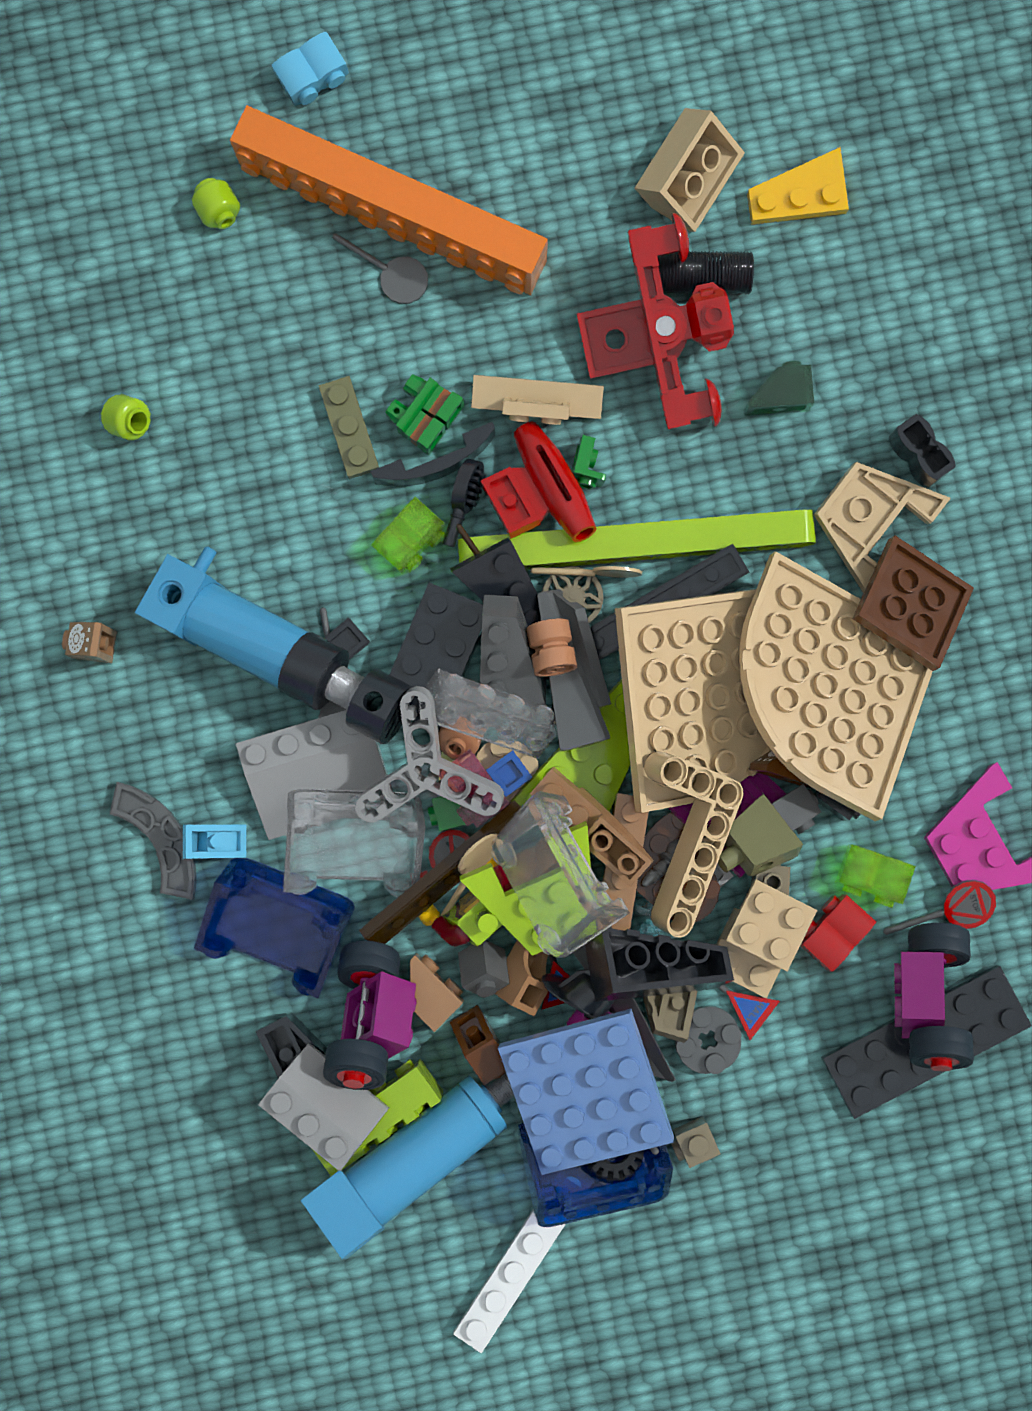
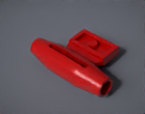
(543, 487)

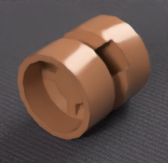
(552, 652)

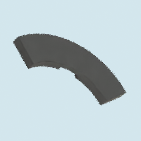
(164, 832)

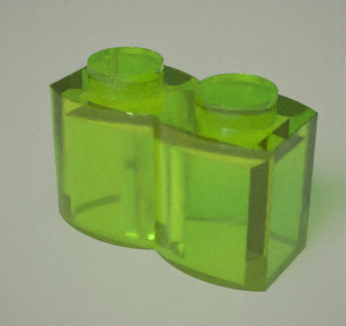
(409, 536)
(874, 874)

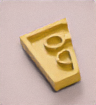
(802, 192)

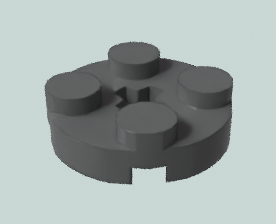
(713, 1058)

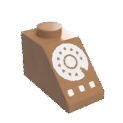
(89, 641)

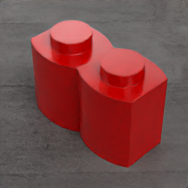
(837, 931)

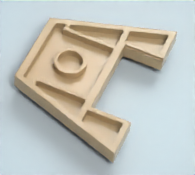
(864, 508)

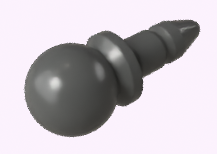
(661, 867)

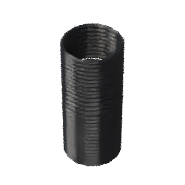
(731, 273)

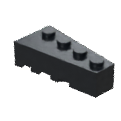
(643, 965)

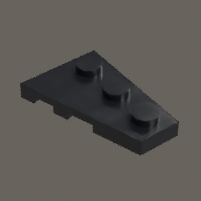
(500, 573)

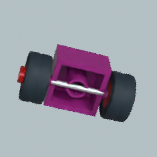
(922, 998)
(374, 1018)

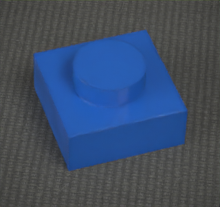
(509, 773)

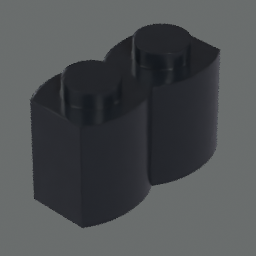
(916, 444)

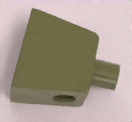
(759, 840)

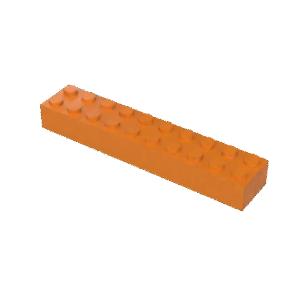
(389, 201)

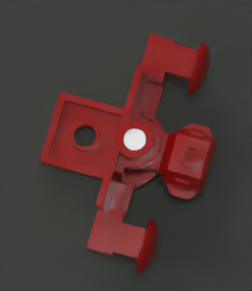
(659, 327)

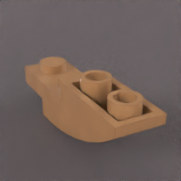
(606, 835)

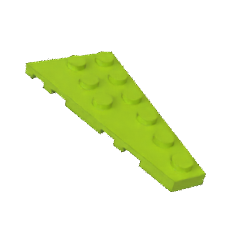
(595, 767)

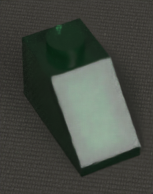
(785, 391)

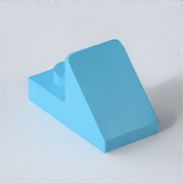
(214, 841)

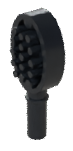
(464, 496)

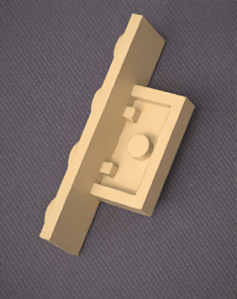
(537, 398)

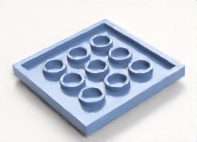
(586, 1092)

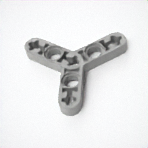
(411, 772)

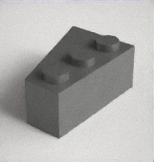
(506, 650)

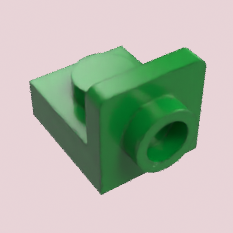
(585, 458)

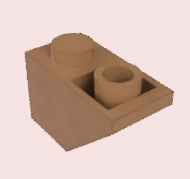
(434, 995)

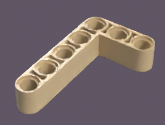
(694, 837)

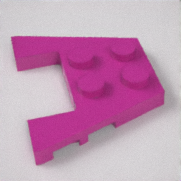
(969, 843)

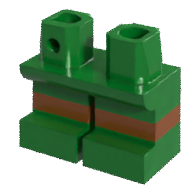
(427, 415)

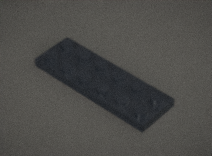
(878, 1062)

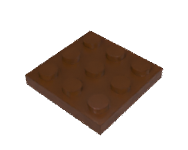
(913, 603)

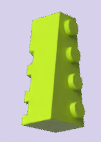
(406, 1099)

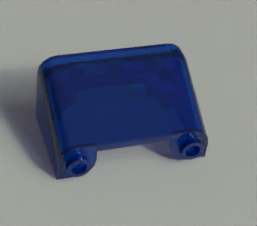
(276, 926)
(579, 1195)

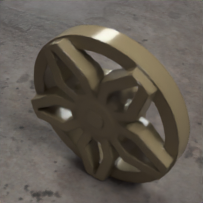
(576, 593)

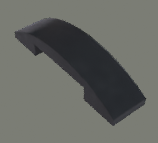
(396, 475)

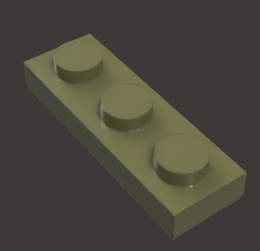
(349, 427)

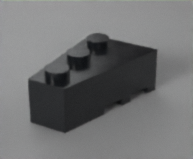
(285, 1040)

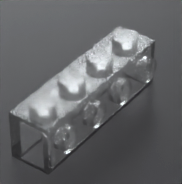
(491, 714)

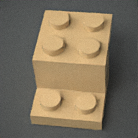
(764, 936)

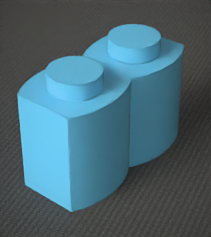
(310, 69)

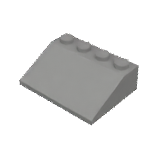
(307, 756)

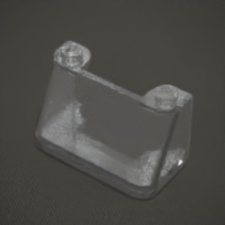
(333, 842)
(553, 876)

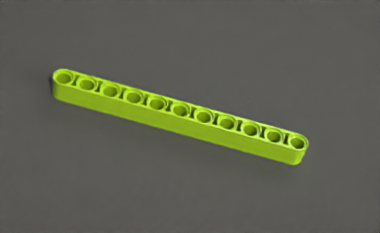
(658, 539)

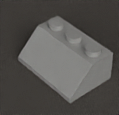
(319, 1113)

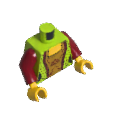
(468, 918)

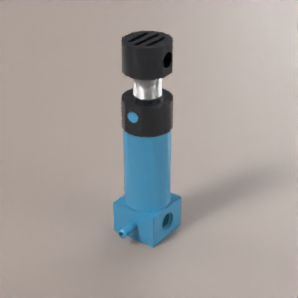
(270, 647)

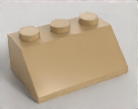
(690, 167)

